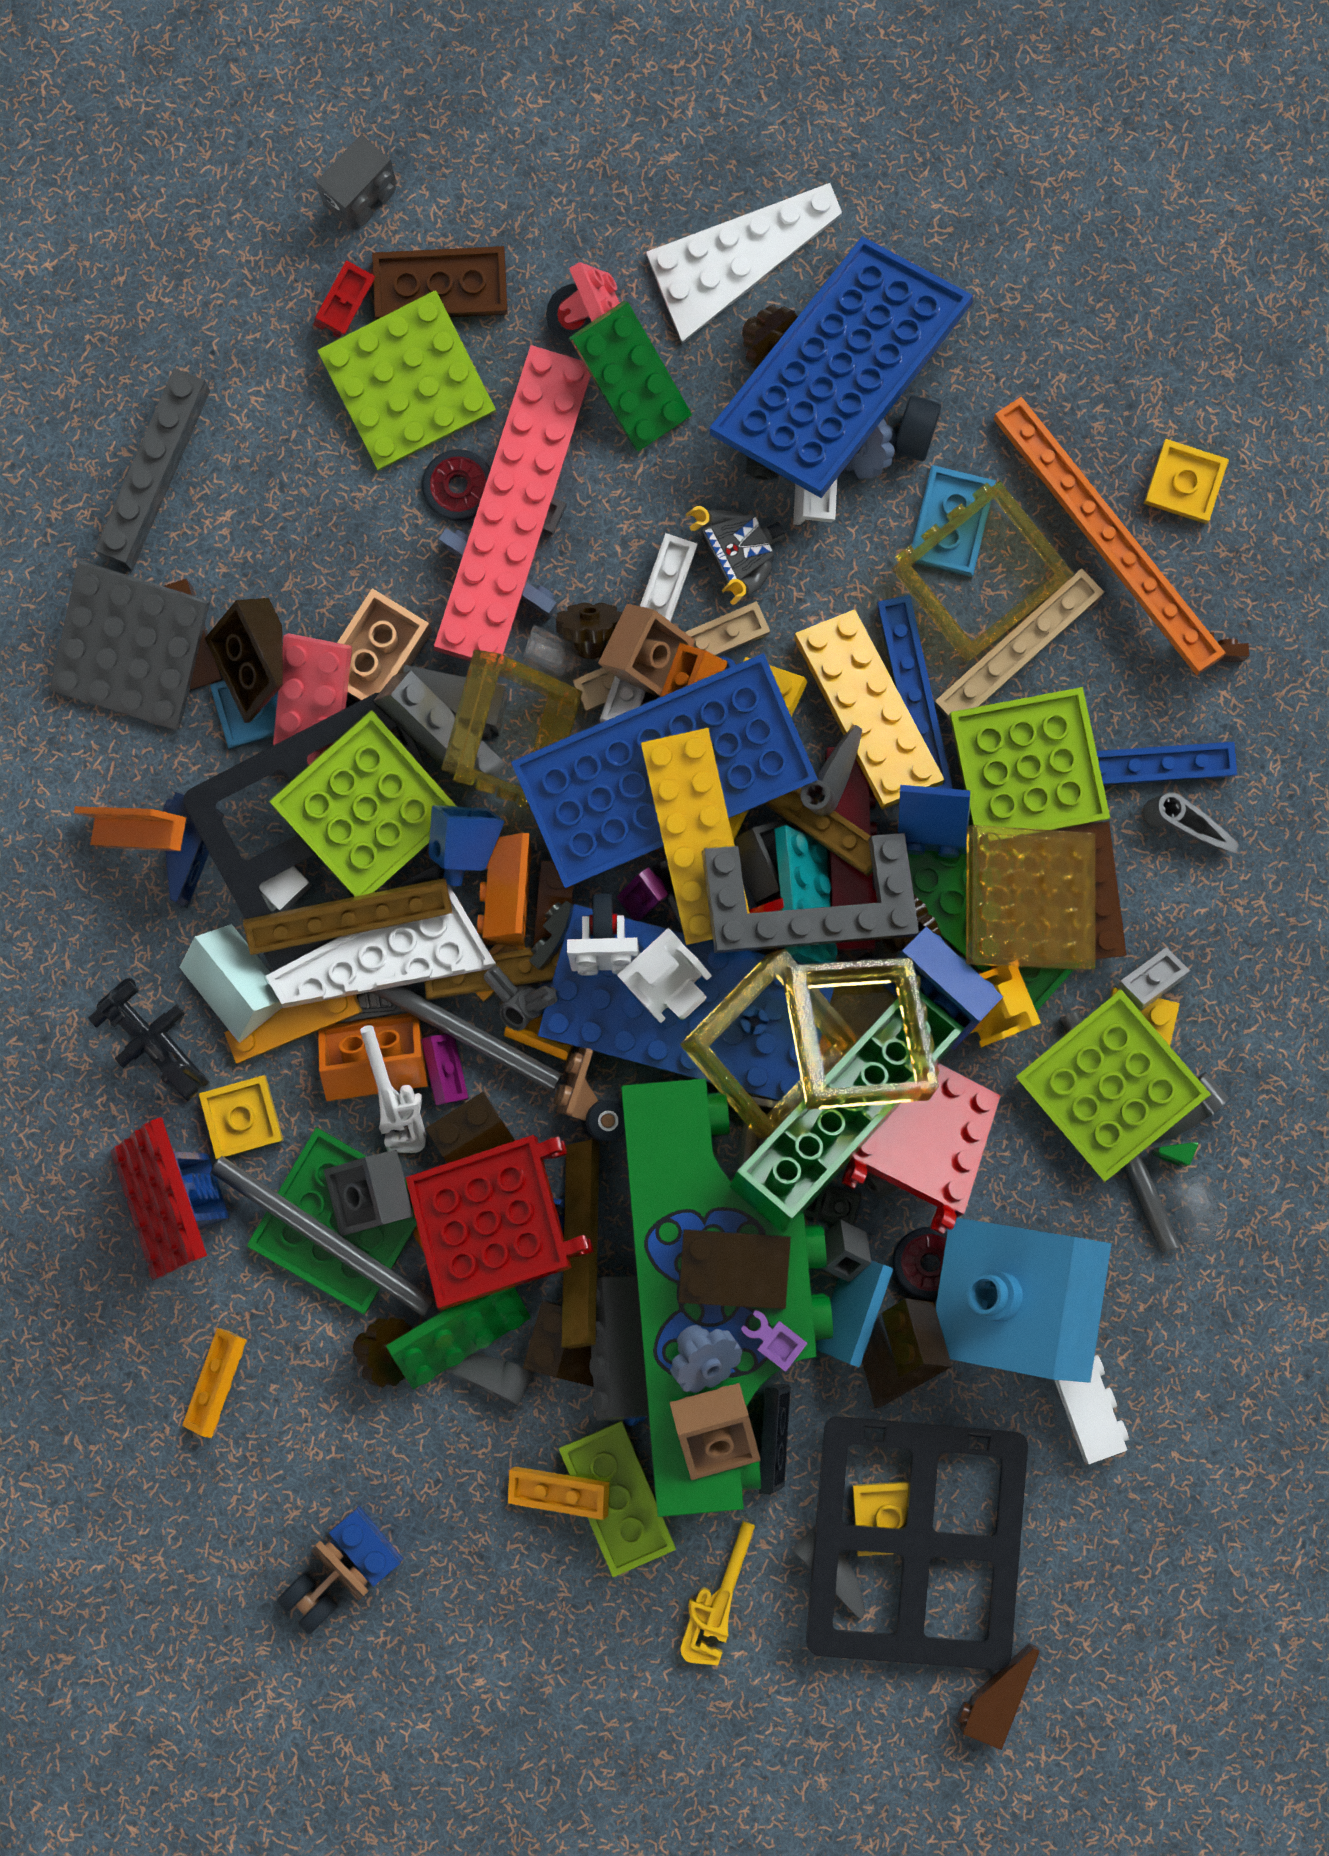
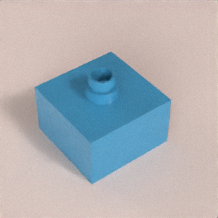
(1022, 1299)

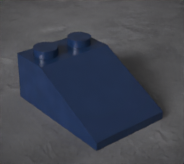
(186, 865)

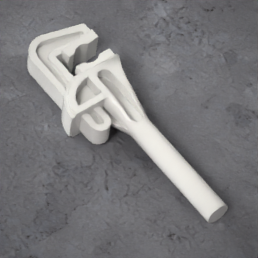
(395, 1108)

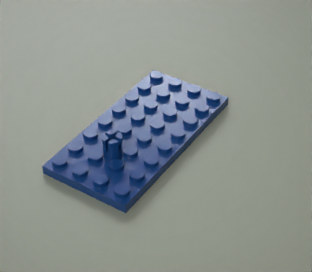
(841, 366)
(595, 785)
(610, 1020)

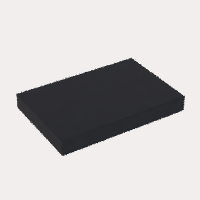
(774, 1438)

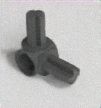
(518, 1003)

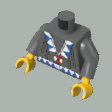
(738, 547)

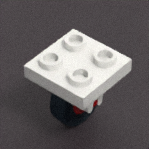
(604, 950)

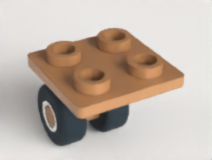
(598, 1117)
(312, 1608)

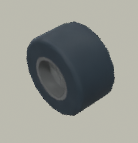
(917, 428)

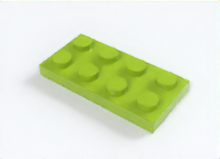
(632, 1529)

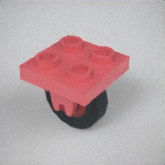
(580, 303)

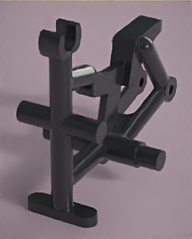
(149, 1038)

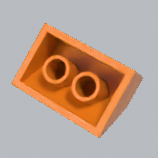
(506, 892)
(345, 1063)

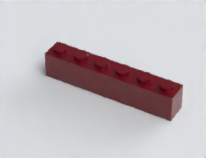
(848, 883)

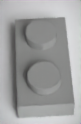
(1153, 979)

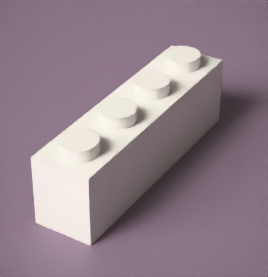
(1092, 1416)

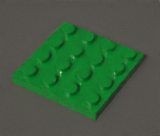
(309, 1191)

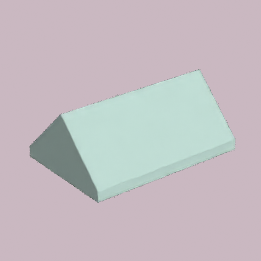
(231, 980)

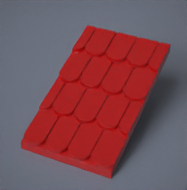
(167, 1197)

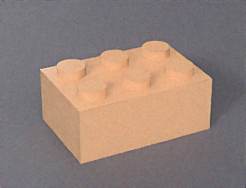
(382, 642)

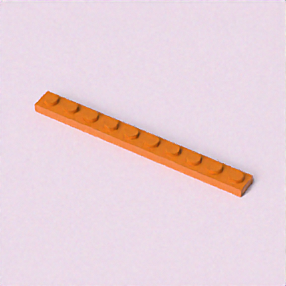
(1109, 536)

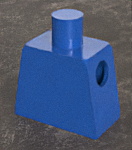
(462, 839)

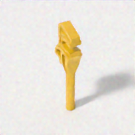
(713, 1611)

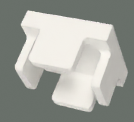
(666, 977)

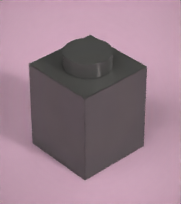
(846, 1250)

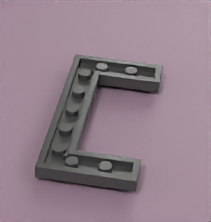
(888, 918)

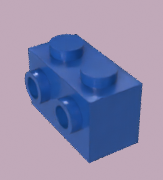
(365, 1546)

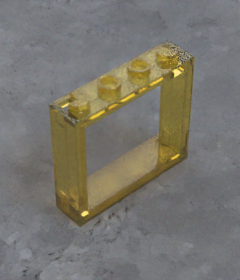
(932, 606)
(474, 709)
(698, 1042)
(806, 1042)

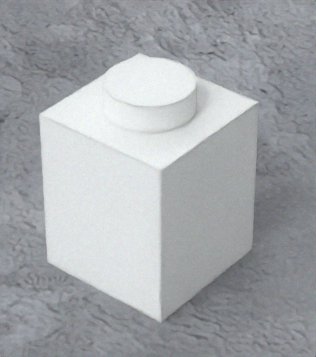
(284, 889)

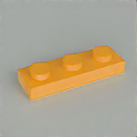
(214, 1383)
(558, 1493)

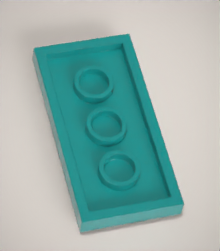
(804, 885)

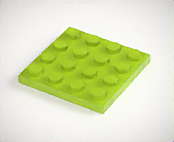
(407, 380)
(1031, 762)
(362, 806)
(1113, 1085)

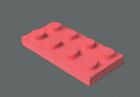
(312, 685)

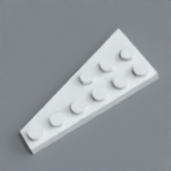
(722, 263)
(384, 959)

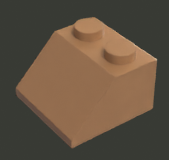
(643, 648)
(715, 1431)

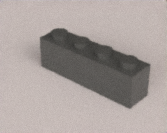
(429, 721)
(619, 1352)

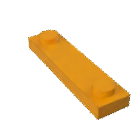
(292, 1024)

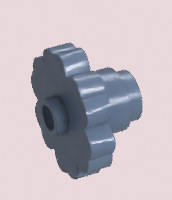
(874, 453)
(704, 1358)

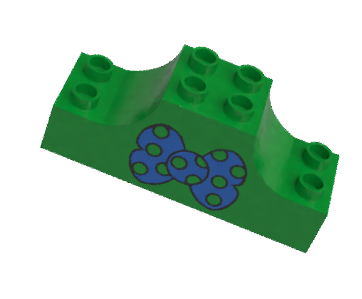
(680, 1188)

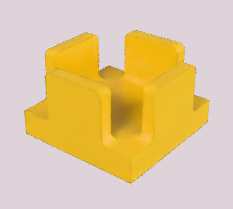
(1012, 1013)

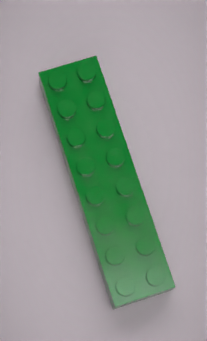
(818, 1143)

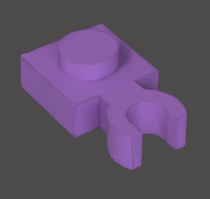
(778, 1343)

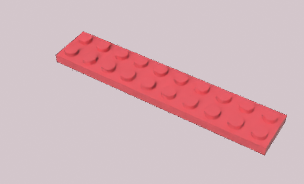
(514, 505)

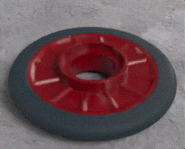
(440, 473)
(907, 1262)

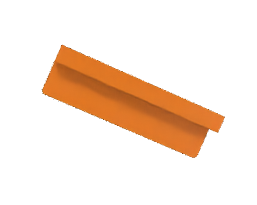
(134, 828)

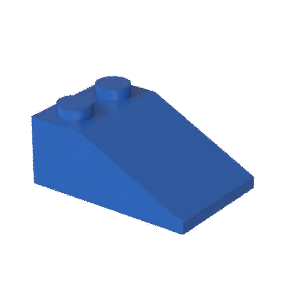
(934, 819)

